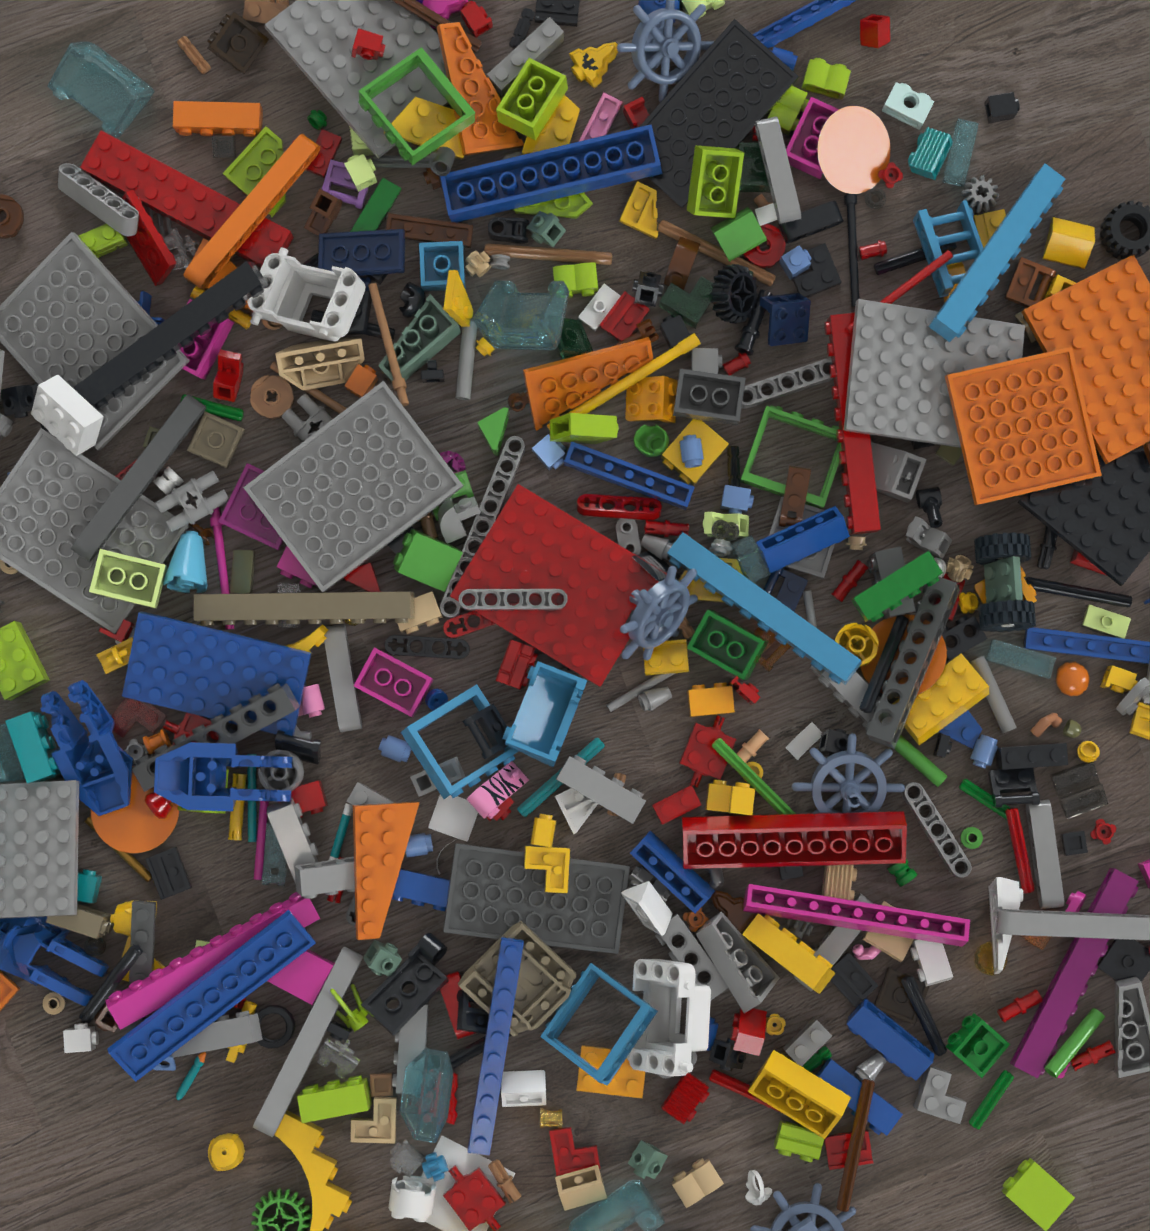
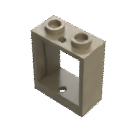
(86, 922)

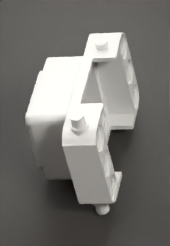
(291, 291)
(662, 1045)

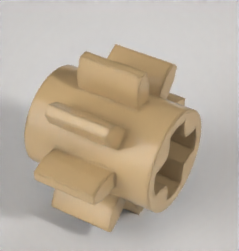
(477, 263)
(959, 568)

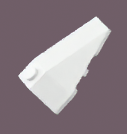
(1002, 895)

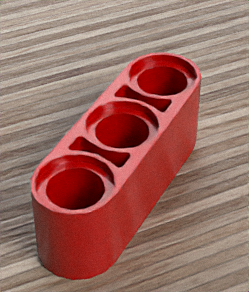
(449, 993)

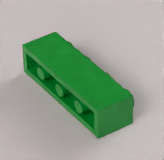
(896, 586)

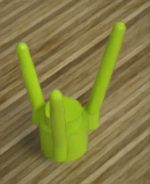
(355, 1018)

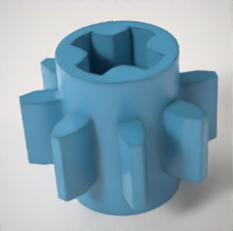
(435, 1166)

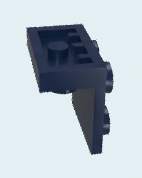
(787, 318)

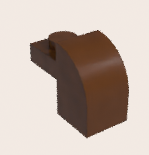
(324, 210)
(681, 262)

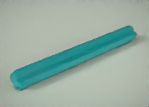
(553, 784)

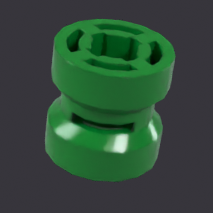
(902, 872)

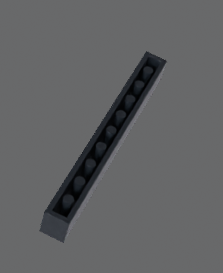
(172, 335)

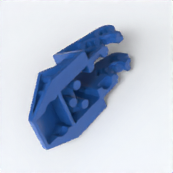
(95, 762)
(197, 776)
(21, 940)

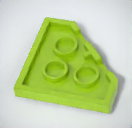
(255, 163)
(565, 207)

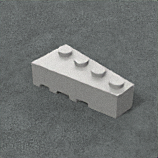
(850, 694)
(737, 962)
(1131, 1029)

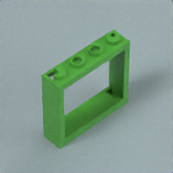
(444, 86)
(797, 420)

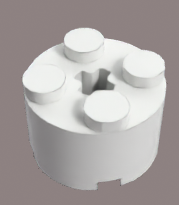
(412, 1198)

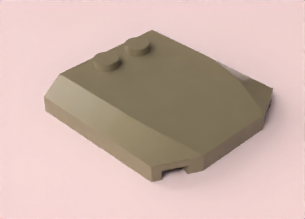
(541, 984)

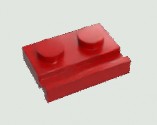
(623, 317)
(746, 691)
(837, 1148)

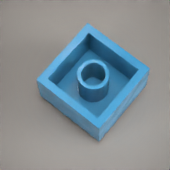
(437, 260)

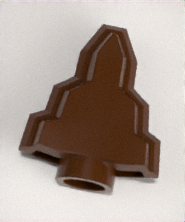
(733, 909)

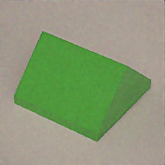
(738, 234)
(494, 428)

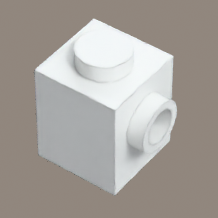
(80, 1038)

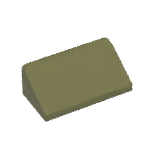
(242, 572)

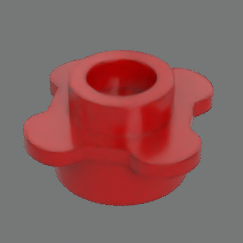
(891, 168)
(1109, 829)

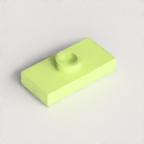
(1106, 621)

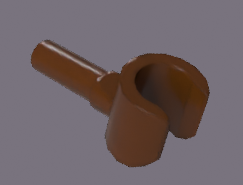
(204, 533)

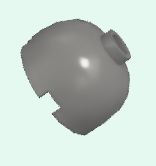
(282, 778)

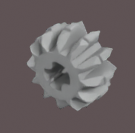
(981, 187)

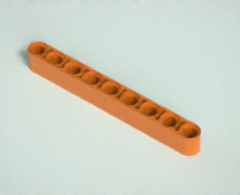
(251, 211)

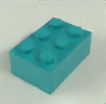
(33, 746)

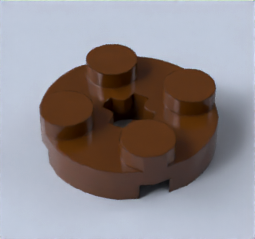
(14, 219)

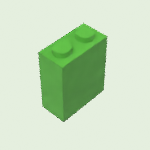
(427, 559)

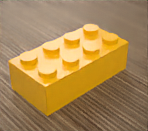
(946, 700)
(784, 949)
(799, 1094)

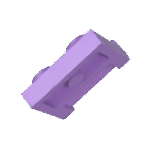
(339, 176)

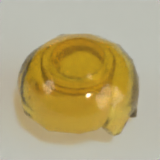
(984, 959)

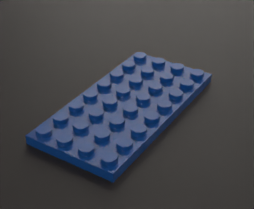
(209, 669)

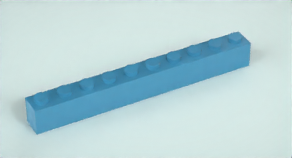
(996, 253)
(764, 609)

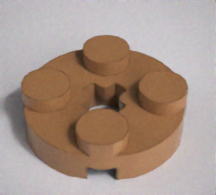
(271, 384)

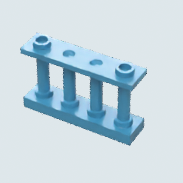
(931, 243)

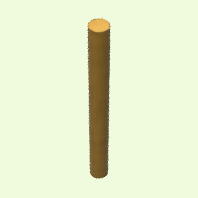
(136, 865)

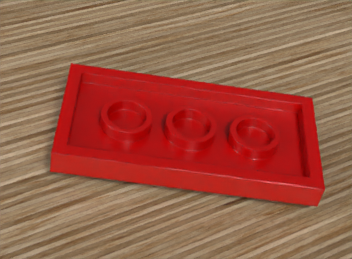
(149, 243)

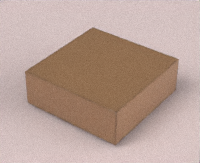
(381, 1084)

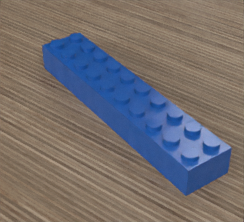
(551, 174)

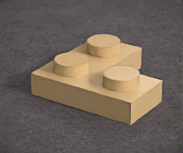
(380, 1128)

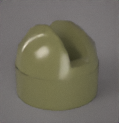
(1072, 729)

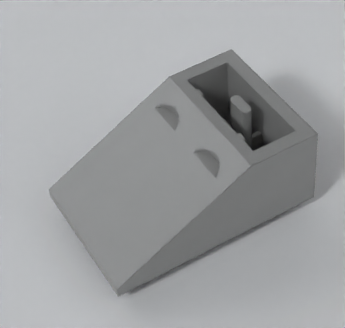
(896, 471)

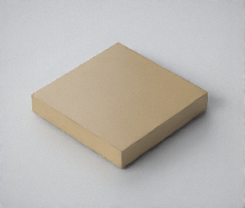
(891, 945)

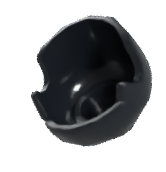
(414, 299)

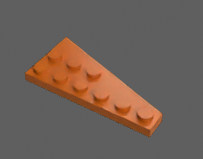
(471, 82)
(573, 380)
(379, 849)

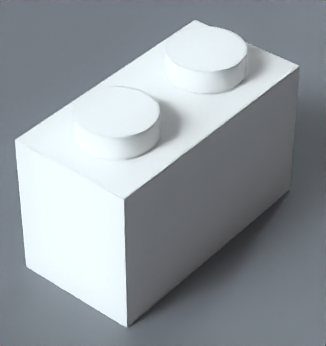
(932, 962)

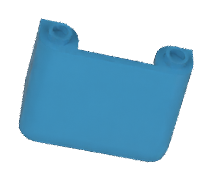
(545, 713)

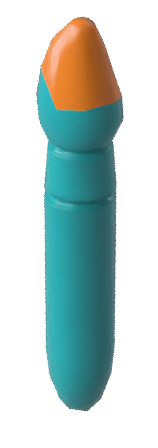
(198, 1062)

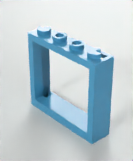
(428, 761)
(623, 1045)

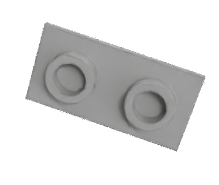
(640, 876)

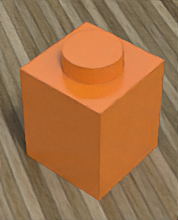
(361, 380)

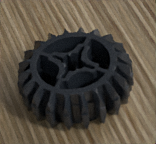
(734, 293)

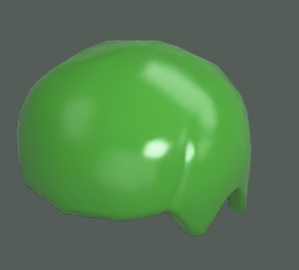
(651, 440)

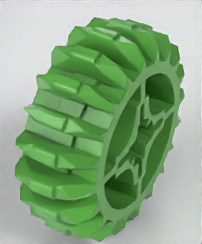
(291, 1217)

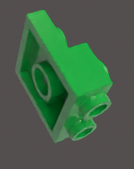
(977, 1044)

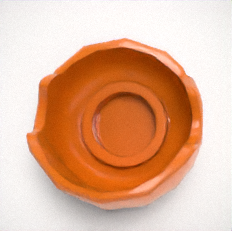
(1072, 678)

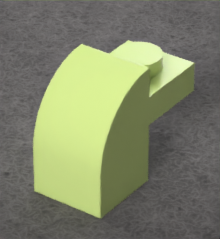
(740, 519)

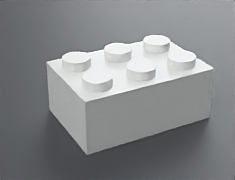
(67, 415)

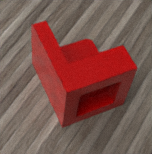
(875, 31)
(635, 112)
(123, 632)

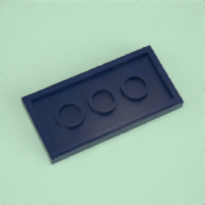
(363, 251)

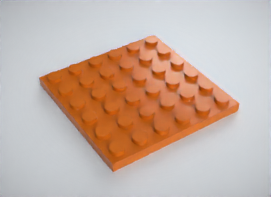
(1023, 425)

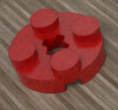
(770, 256)

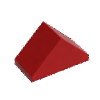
(364, 577)

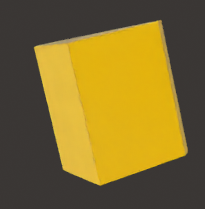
(1069, 243)

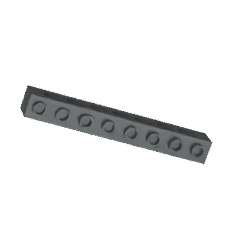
(280, 695)
(890, 733)

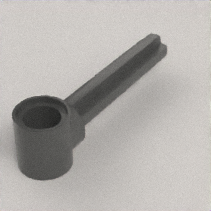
(438, 161)

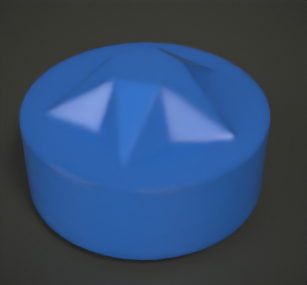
(436, 698)

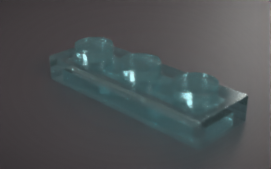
(960, 152)
(1020, 659)

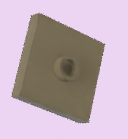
(216, 440)

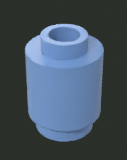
(691, 451)
(395, 749)
(984, 751)
(419, 845)

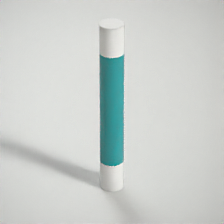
(341, 832)

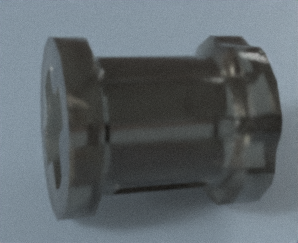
(727, 527)

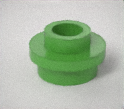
(965, 834)

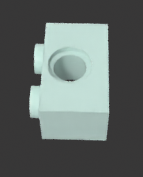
(912, 116)

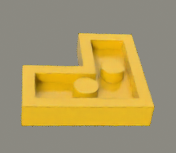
(555, 863)

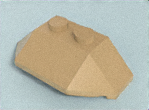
(320, 362)

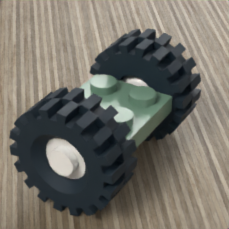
(1003, 582)

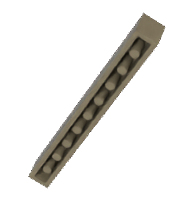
(304, 606)

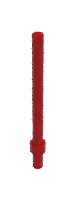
(912, 281)

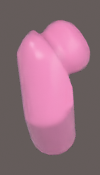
(865, 953)

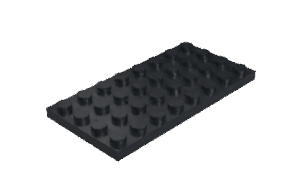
(715, 104)

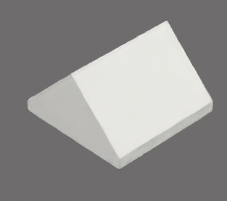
(648, 907)

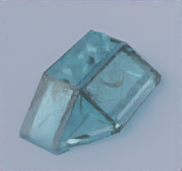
(427, 1094)

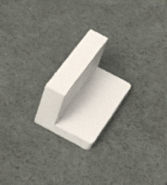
(523, 1088)

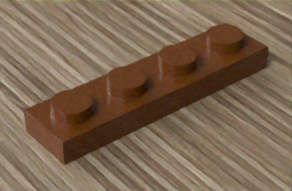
(431, 230)

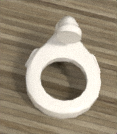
(754, 1195)

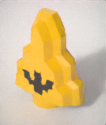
(593, 62)

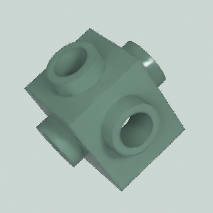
(546, 228)
(382, 958)
(647, 1160)

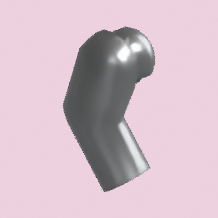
(717, 878)

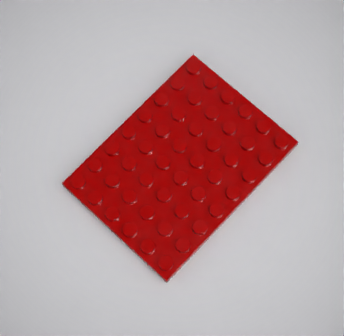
(548, 549)

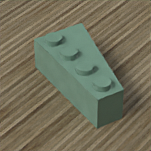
(422, 339)

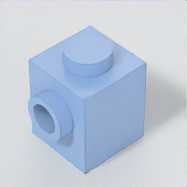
(549, 452)

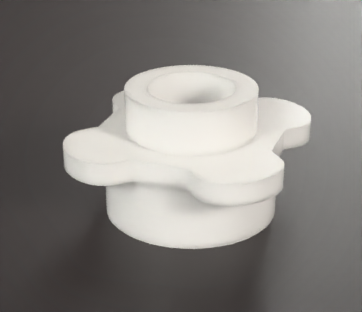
(721, 547)

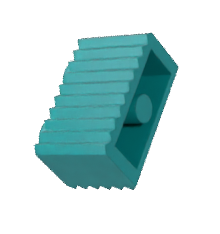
(930, 153)

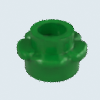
(317, 119)

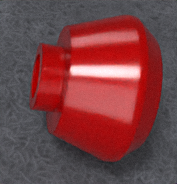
(158, 805)

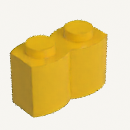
(543, 830)

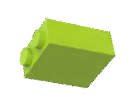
(583, 428)
(1037, 1194)

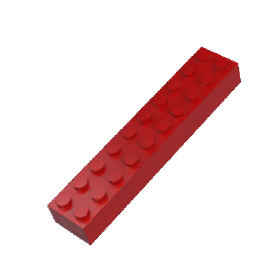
(176, 195)
(794, 840)

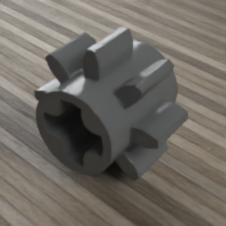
(799, 927)

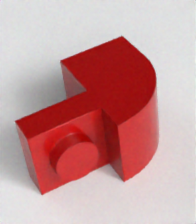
(228, 376)

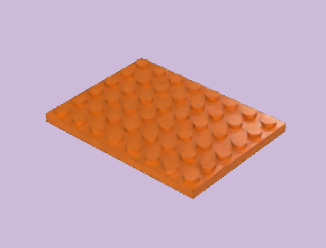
(1110, 338)

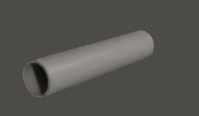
(466, 362)
(995, 697)

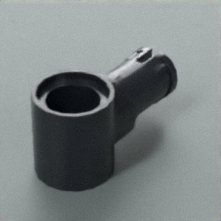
(930, 502)

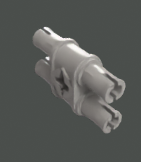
(304, 429)
(181, 496)

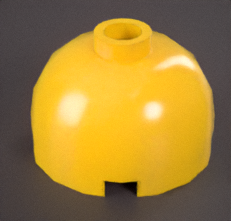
(859, 641)

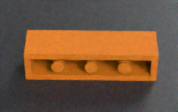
(217, 118)

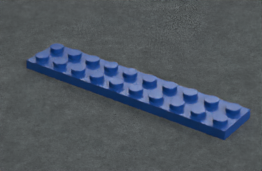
(211, 996)

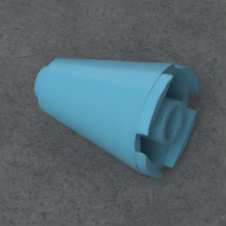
(187, 565)

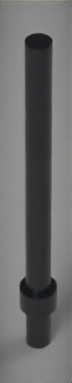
(850, 201)

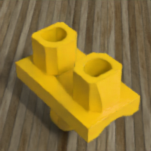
(115, 656)

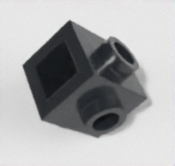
(647, 288)
(17, 400)
(833, 741)
(723, 1054)

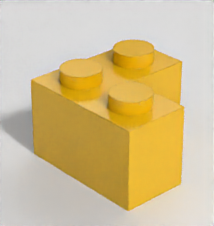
(730, 799)

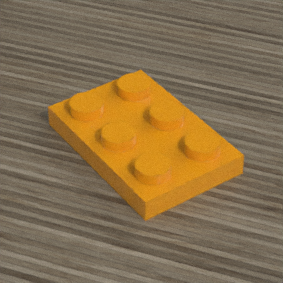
(625, 1083)

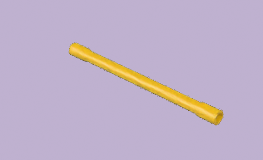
(681, 348)

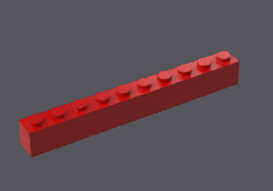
(856, 447)

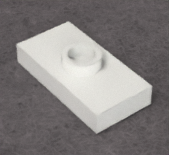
(599, 307)

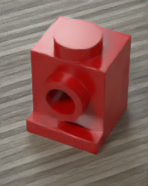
(475, 18)
(368, 45)

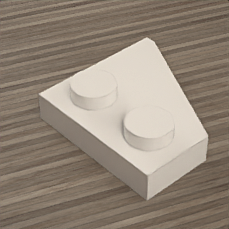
(575, 808)

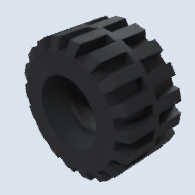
(1116, 241)

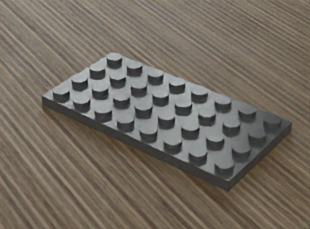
(494, 892)

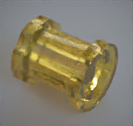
(550, 1118)

